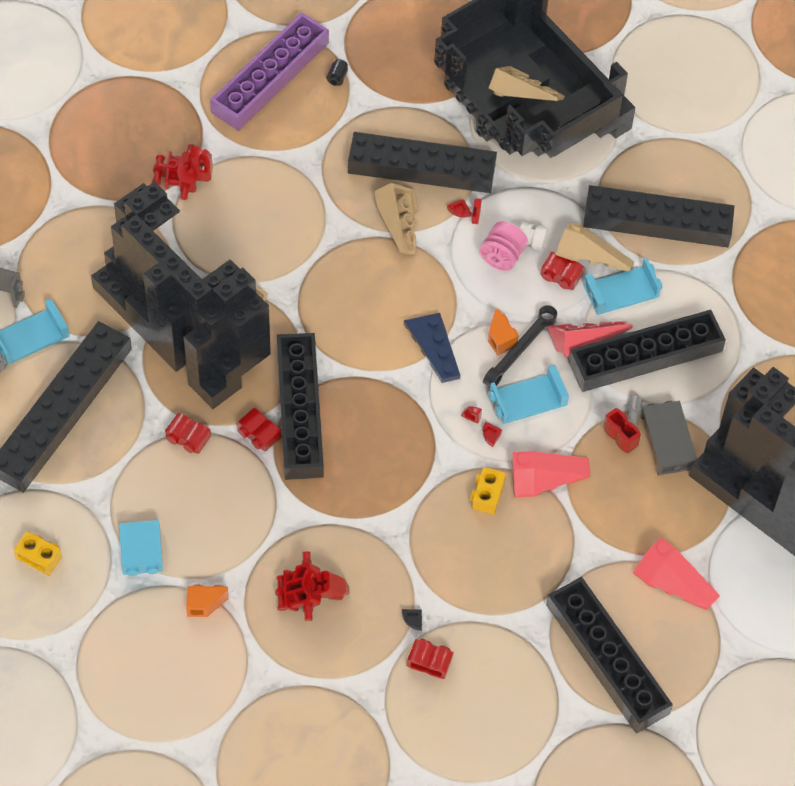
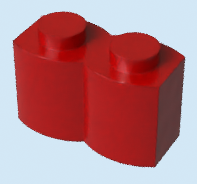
(562, 271)
(620, 429)
(259, 430)
(187, 433)
(430, 658)

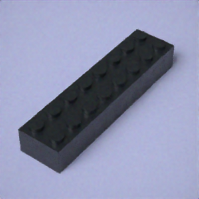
(422, 162)
(659, 216)
(646, 350)
(300, 406)
(609, 655)

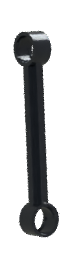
(496, 374)

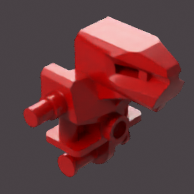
(184, 170)
(307, 587)

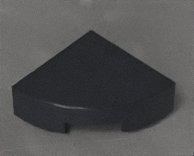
(413, 618)

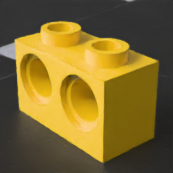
(490, 491)
(34, 556)

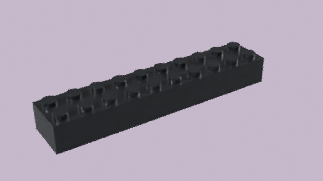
(62, 405)

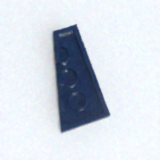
(435, 345)

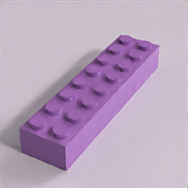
(269, 71)

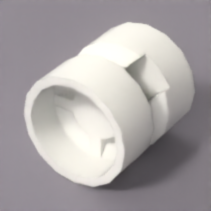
(535, 236)

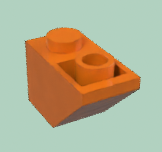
(501, 334)
(205, 599)

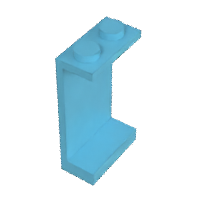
(623, 288)
(33, 334)
(529, 396)

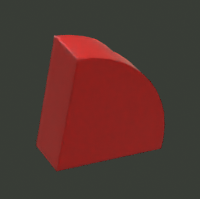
(459, 209)
(476, 211)
(472, 413)
(491, 433)

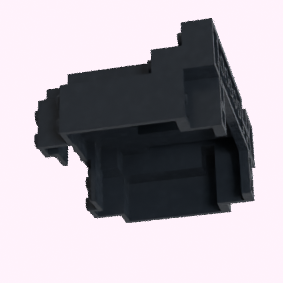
(522, 36)
(206, 323)
(753, 455)

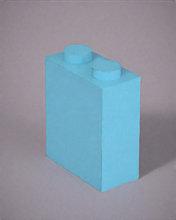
(141, 547)

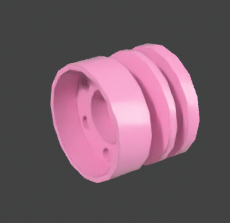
(503, 246)

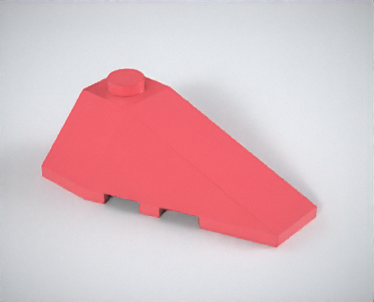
(572, 336)
(541, 471)
(669, 570)

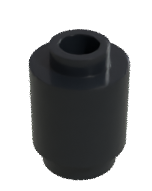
(337, 72)

